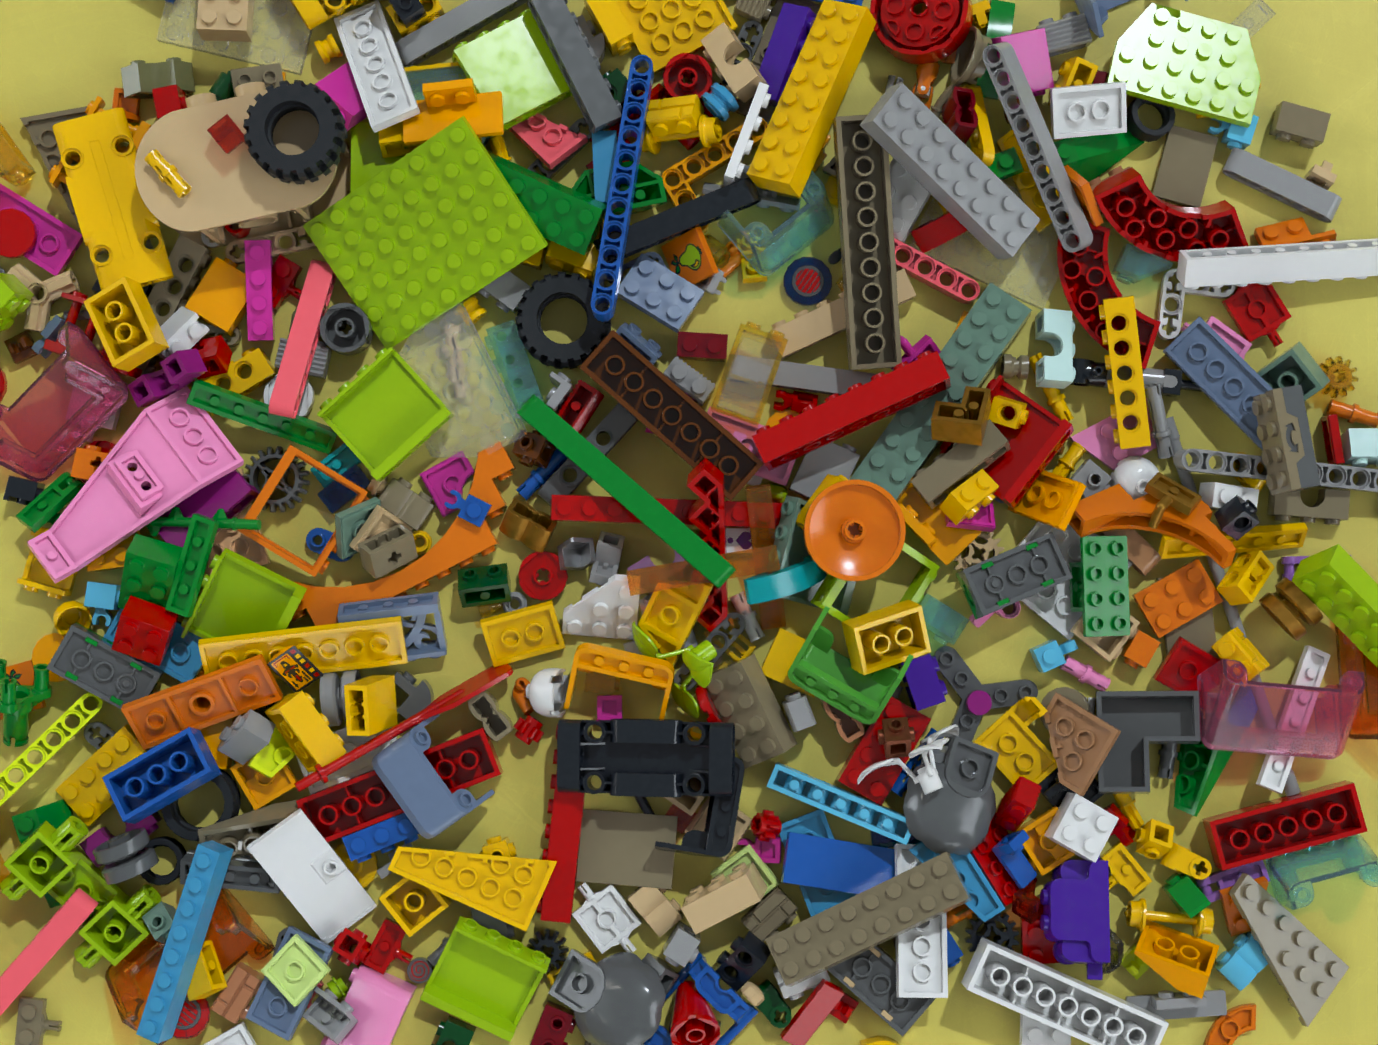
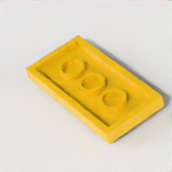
(85, 787)

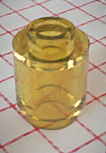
(718, 250)

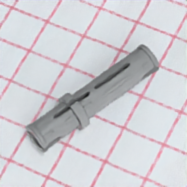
(1159, 422)

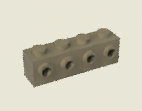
(958, 465)

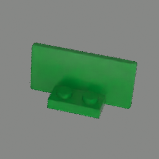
(1101, 586)

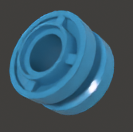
(720, 102)

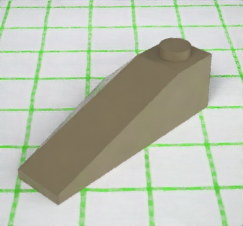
(245, 828)

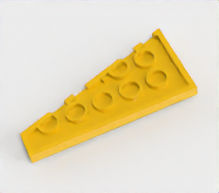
(489, 883)

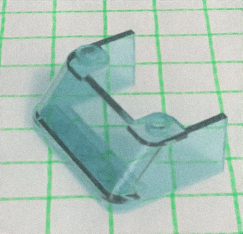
(772, 250)

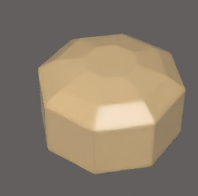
(752, 993)

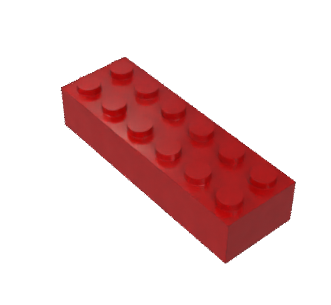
(1284, 825)

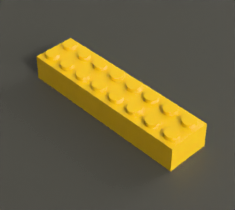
(811, 97)

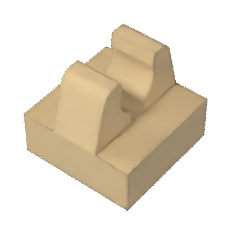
(1321, 175)

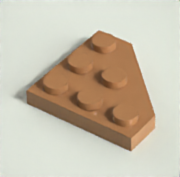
(1077, 742)

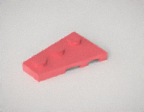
(548, 140)

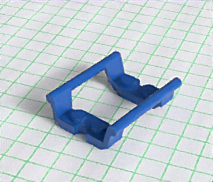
(722, 1000)

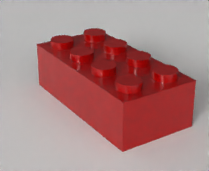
(868, 752)

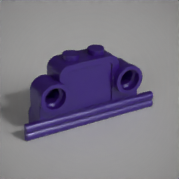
(1078, 914)

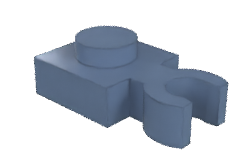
(50, 332)

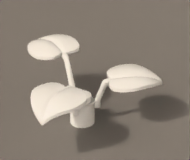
(927, 775)

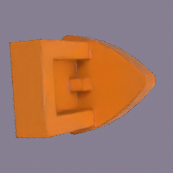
(130, 105)

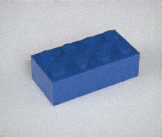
(161, 775)

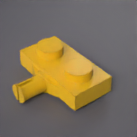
(1125, 869)

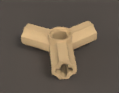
(39, 310)

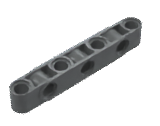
(616, 424)

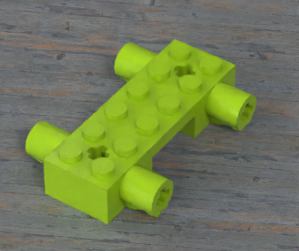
(54, 865)

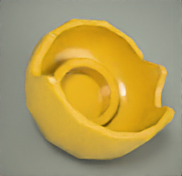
(70, 613)

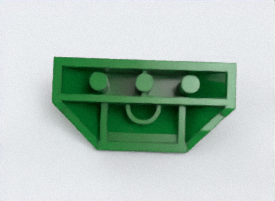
(648, 190)

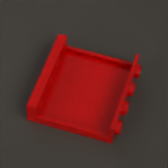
(1031, 445)

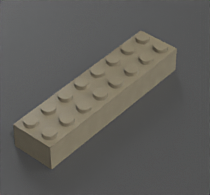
(868, 919)

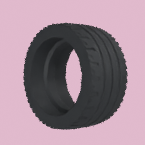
(185, 830)

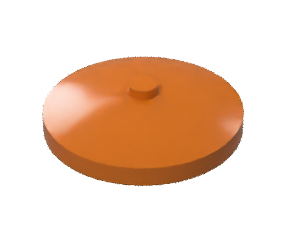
(854, 530)

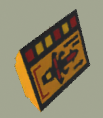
(294, 668)

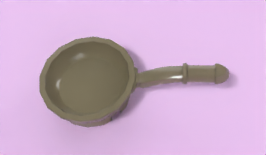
(967, 65)

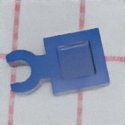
(472, 508)

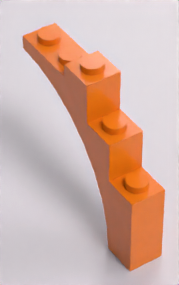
(1118, 510)

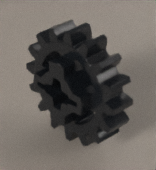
(1002, 934)

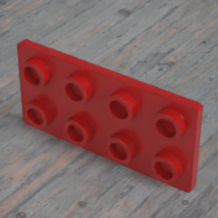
(992, 867)

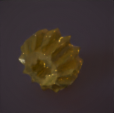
(1345, 376)

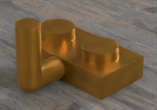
(1172, 494)

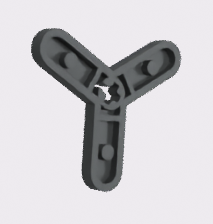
(964, 682)

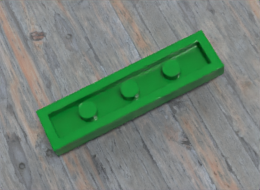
(192, 565)

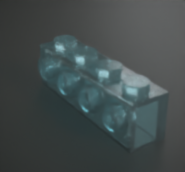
(513, 363)

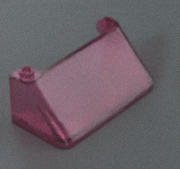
(60, 408)
(1275, 716)

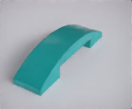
(783, 582)

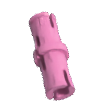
(1085, 673)

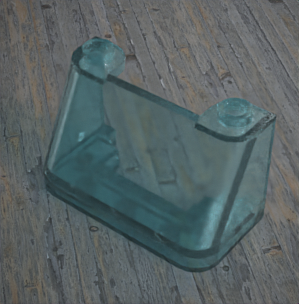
(1296, 871)

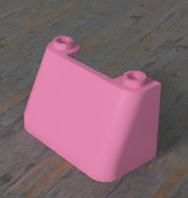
(377, 1005)

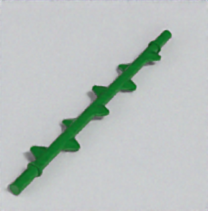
(176, 519)

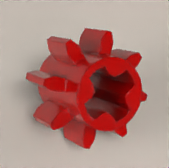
(528, 729)
(766, 825)

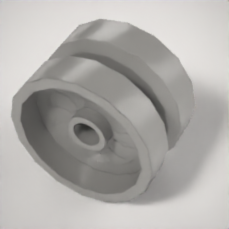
(332, 695)

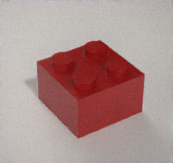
(144, 630)

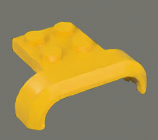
(1018, 747)

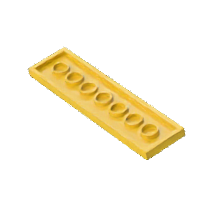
(327, 646)

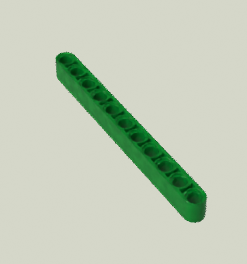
(626, 491)

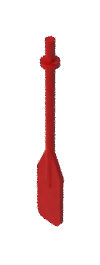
(443, 703)

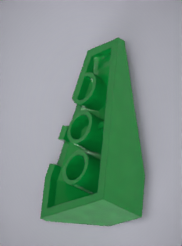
(1096, 154)

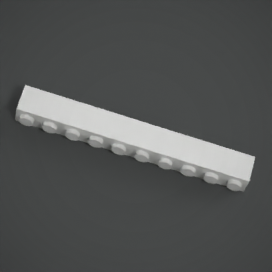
(1278, 263)

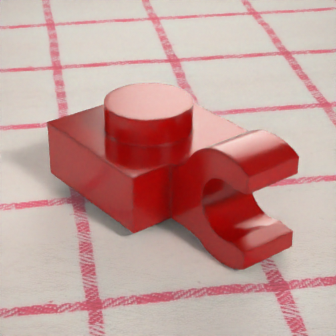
(796, 401)
(1121, 830)

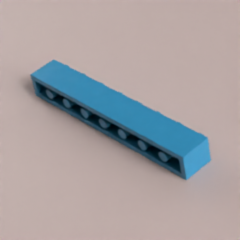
(184, 941)

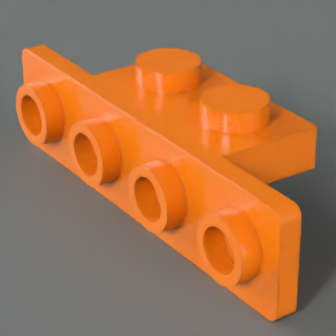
(1290, 232)

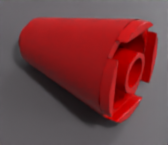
(693, 1018)

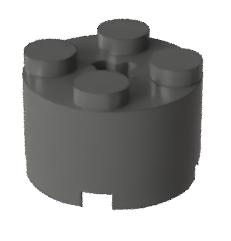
(335, 321)

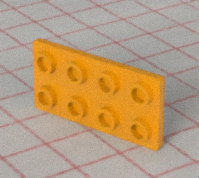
(447, 103)
(931, 527)

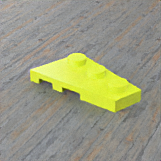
(272, 756)

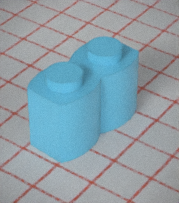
(1242, 961)

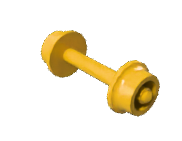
(709, 133)
(1137, 914)

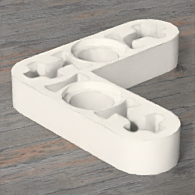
(1176, 323)

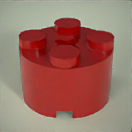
(691, 67)

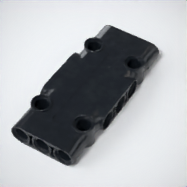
(646, 757)

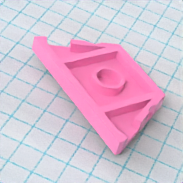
(1100, 441)

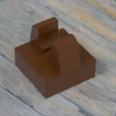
(20, 347)

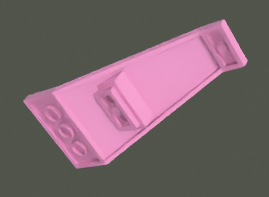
(174, 454)

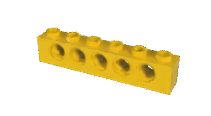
(261, 373)
(1139, 435)

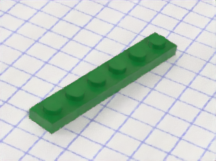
(256, 414)

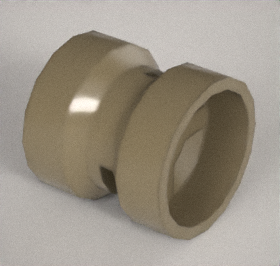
(1011, 366)

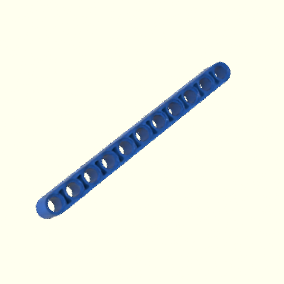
(625, 198)

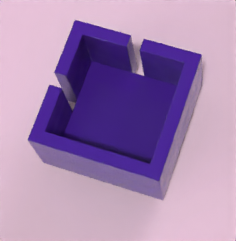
(923, 683)

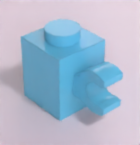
(1235, 135)
(102, 597)
(1050, 654)

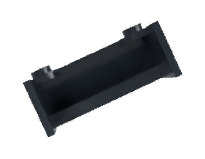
(719, 826)

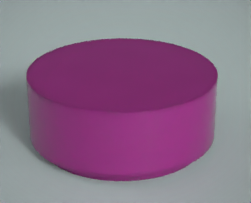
(978, 702)

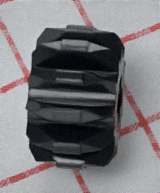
(550, 941)

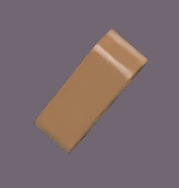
(1140, 552)

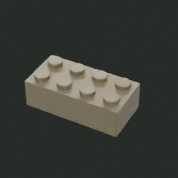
(748, 702)

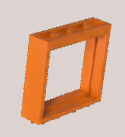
(321, 563)

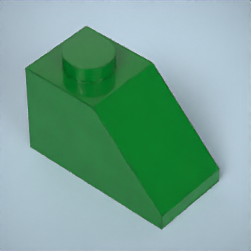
(1185, 895)

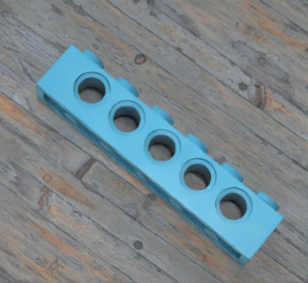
(839, 802)

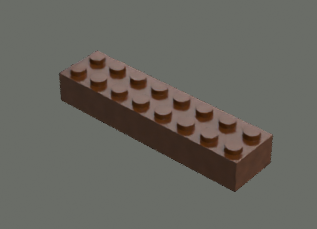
(669, 412)

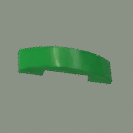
(999, 24)

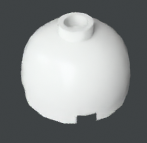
(1133, 475)
(548, 692)

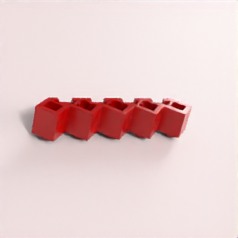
(709, 517)

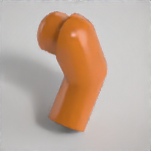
(519, 695)

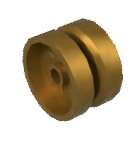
(1291, 608)

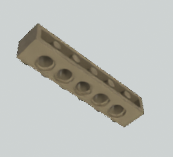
(161, 293)

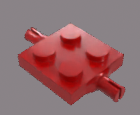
(1257, 312)

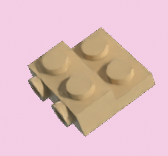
(1106, 646)

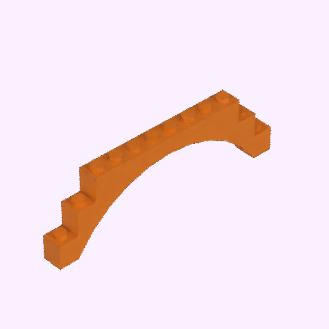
(455, 548)

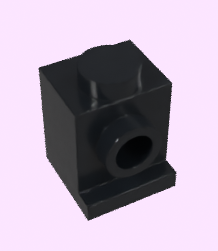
(22, 489)

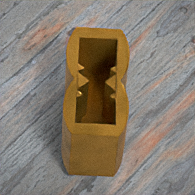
(527, 525)

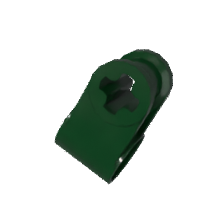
(772, 1003)

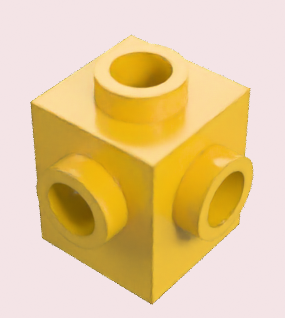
(1154, 839)
(502, 845)

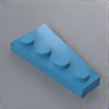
(984, 899)

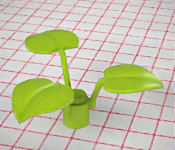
(695, 659)

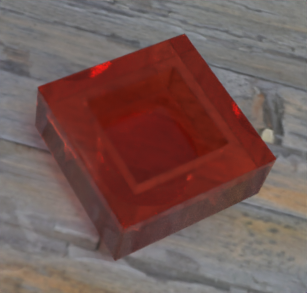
(683, 818)

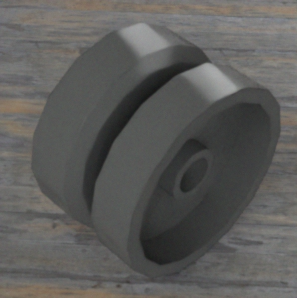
(125, 856)

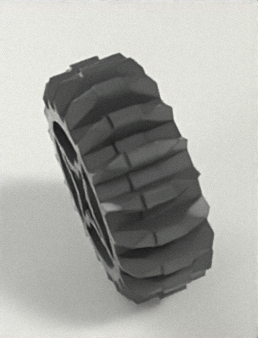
(291, 493)

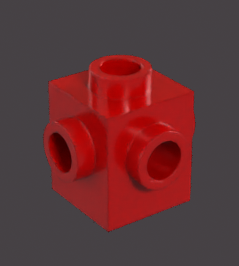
(344, 943)

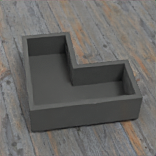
(1143, 720)

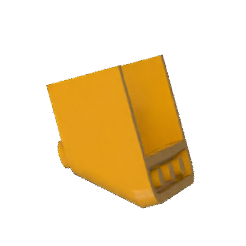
(621, 664)

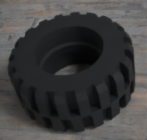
(272, 108)
(529, 320)

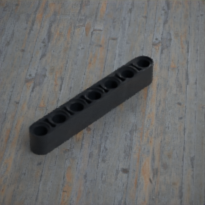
(686, 217)

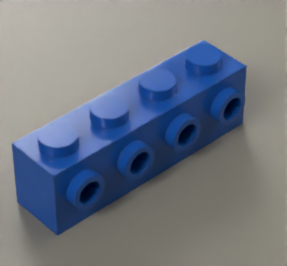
(379, 837)

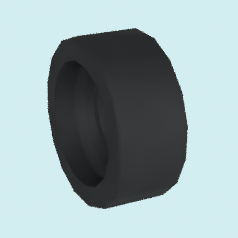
(1140, 131)
(179, 851)

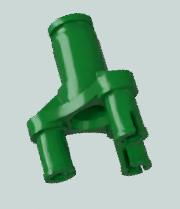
(19, 700)

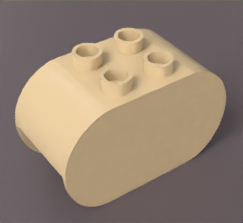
(232, 185)

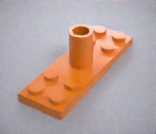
(202, 701)

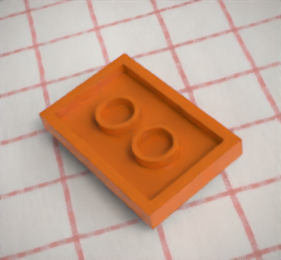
(1177, 598)

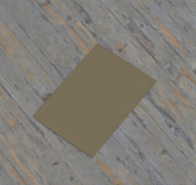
(622, 849)

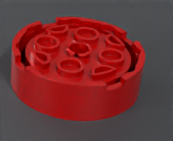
(923, 36)

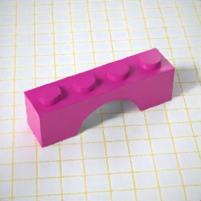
(259, 290)

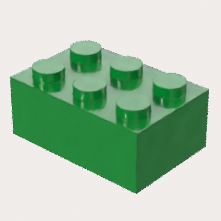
(149, 570)

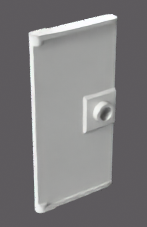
(312, 876)

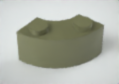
(142, 77)

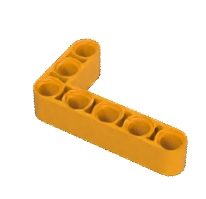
(707, 166)

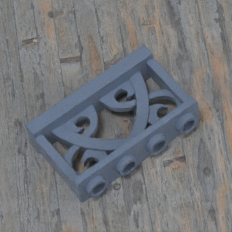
(409, 605)

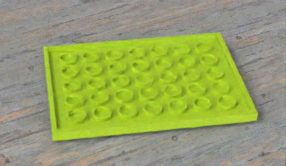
(425, 233)

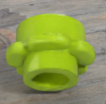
(337, 987)

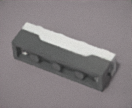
(241, 874)

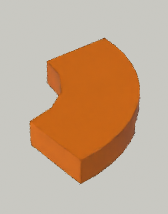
(1233, 1024)

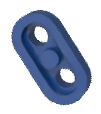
(326, 535)

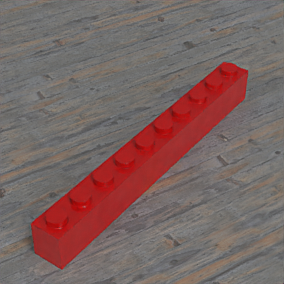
(609, 510)

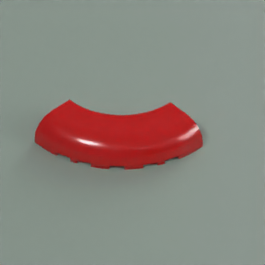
(1161, 226)
(1088, 281)

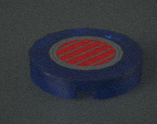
(807, 281)

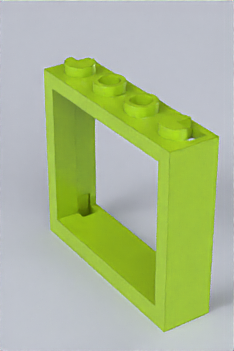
(832, 586)

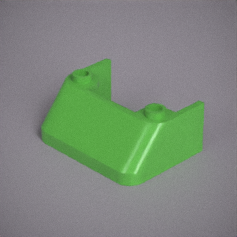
(833, 680)

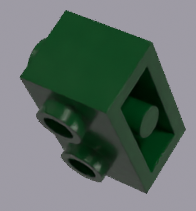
(484, 585)

